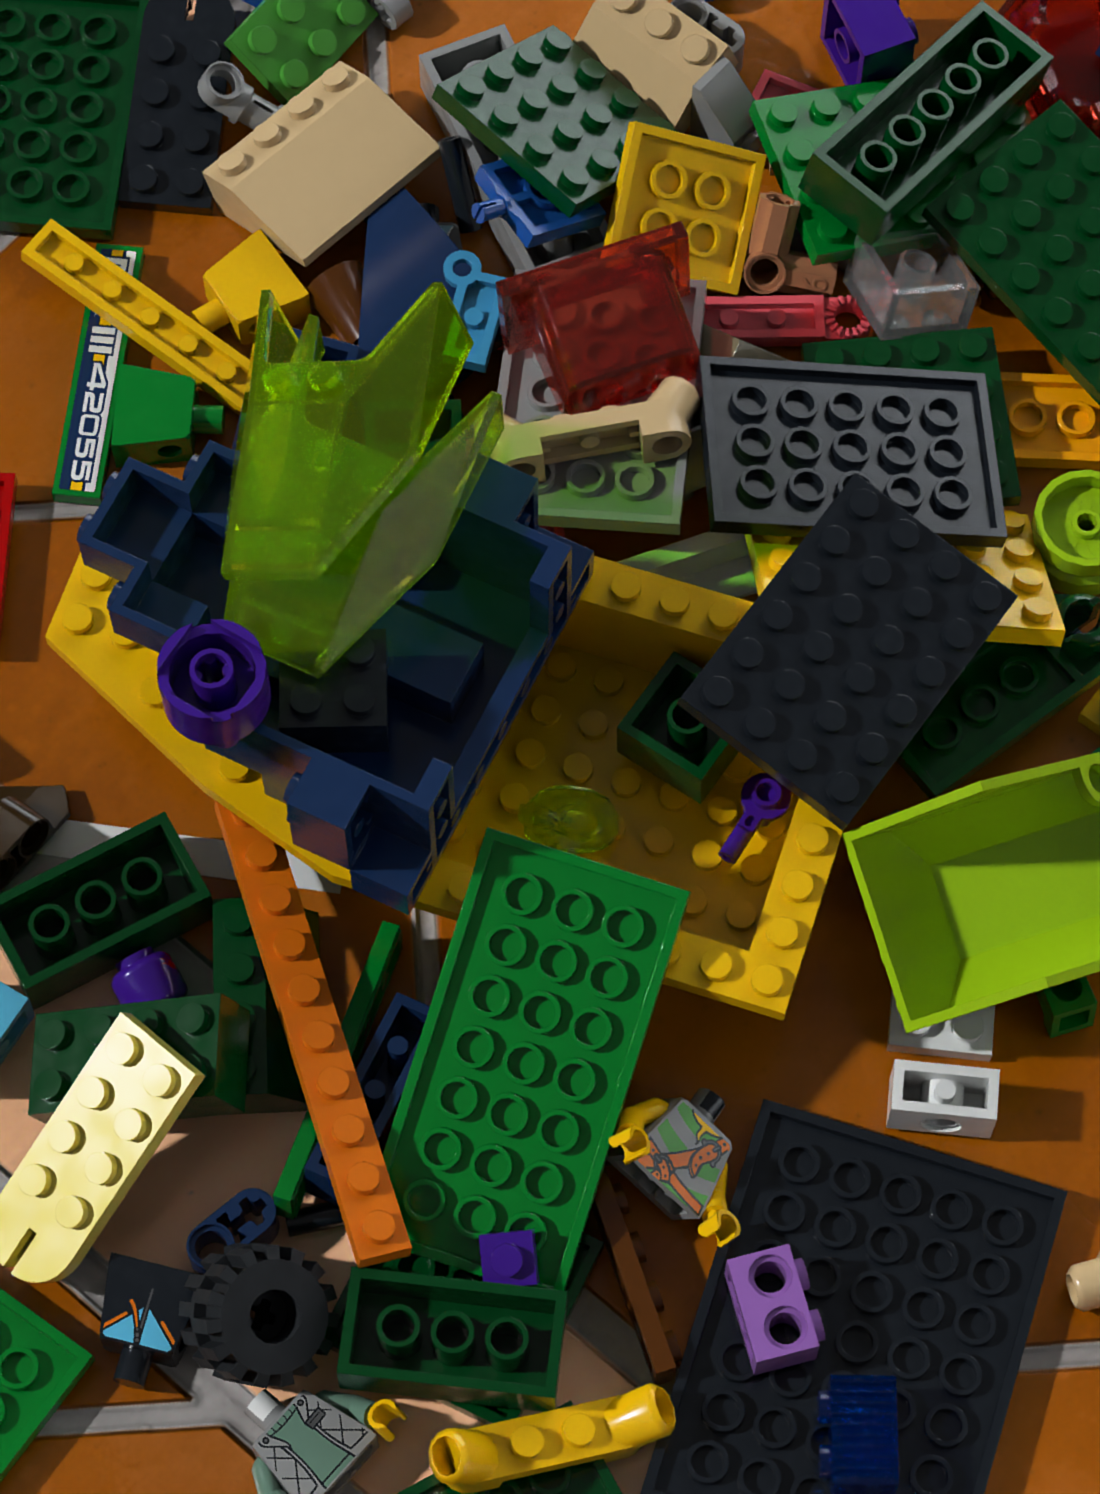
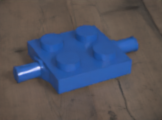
(526, 209)

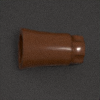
(338, 298)

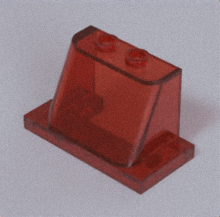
(605, 319)

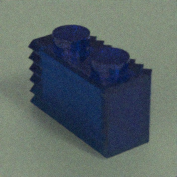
(860, 1434)

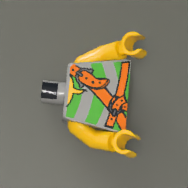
(678, 1159)

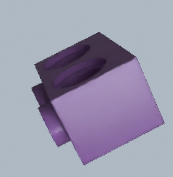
(761, 1310)

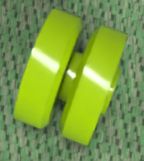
(1069, 531)

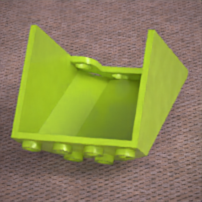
(985, 890)

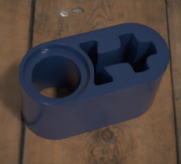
(231, 1214)

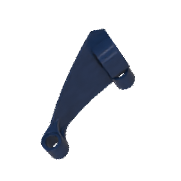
(400, 262)

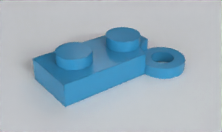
(476, 305)

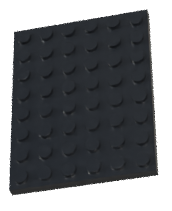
(916, 1277)

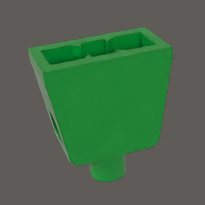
(159, 417)

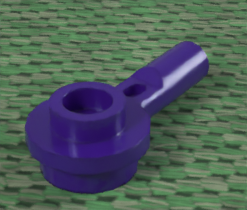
(762, 803)

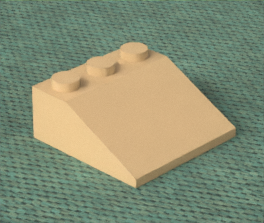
(652, 52)

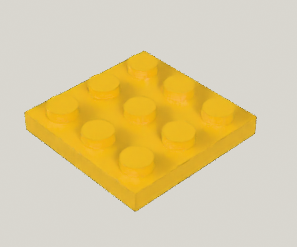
(693, 181)

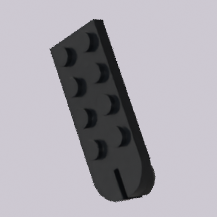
(169, 125)

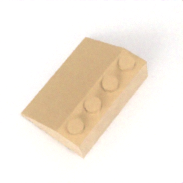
(320, 164)

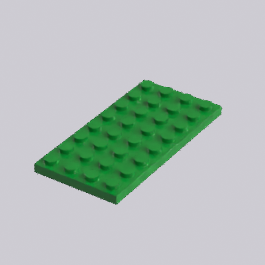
(528, 1052)

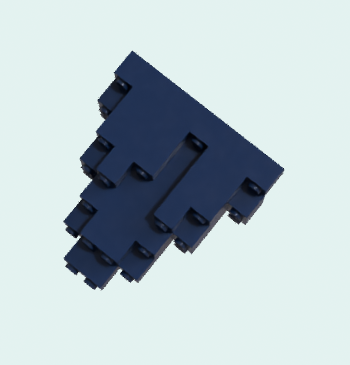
(457, 650)

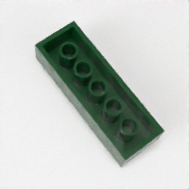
(925, 122)

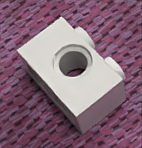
(943, 1098)

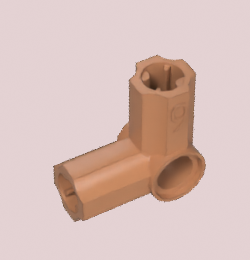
(771, 240)

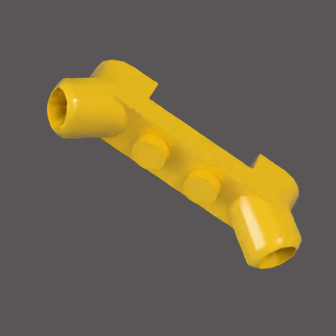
(551, 1440)

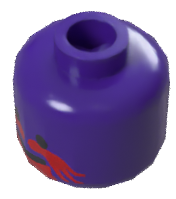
(148, 977)

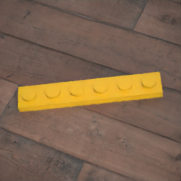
(139, 313)

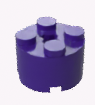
(214, 682)

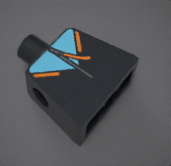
(143, 1317)

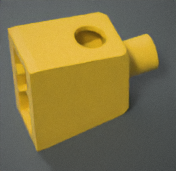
(236, 286)

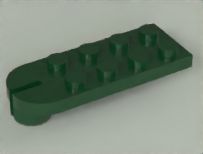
(1004, 698)

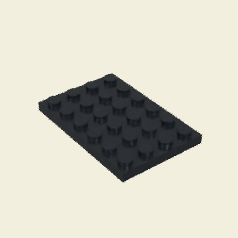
(795, 433)
(847, 651)

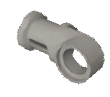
(242, 103)

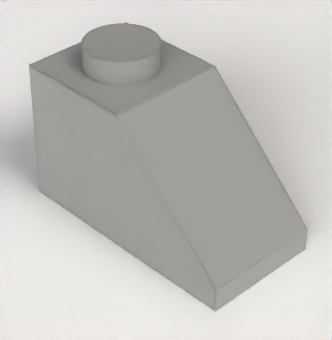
(722, 108)

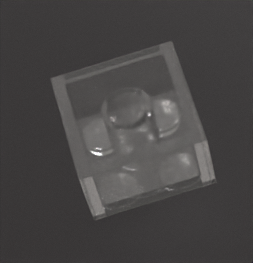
(911, 284)

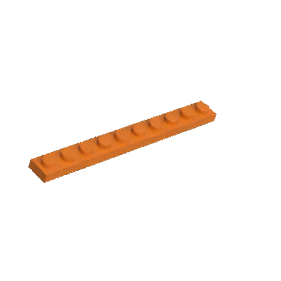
(316, 1044)

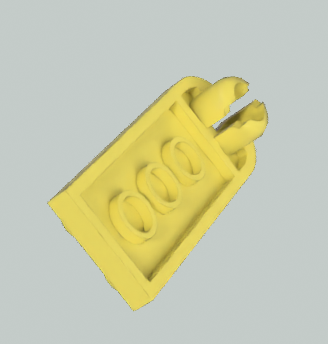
(92, 1151)

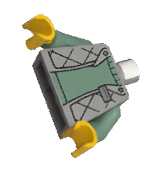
(316, 1439)

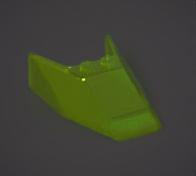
(332, 436)
(320, 619)

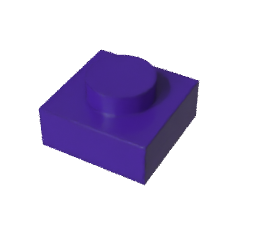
(509, 1257)

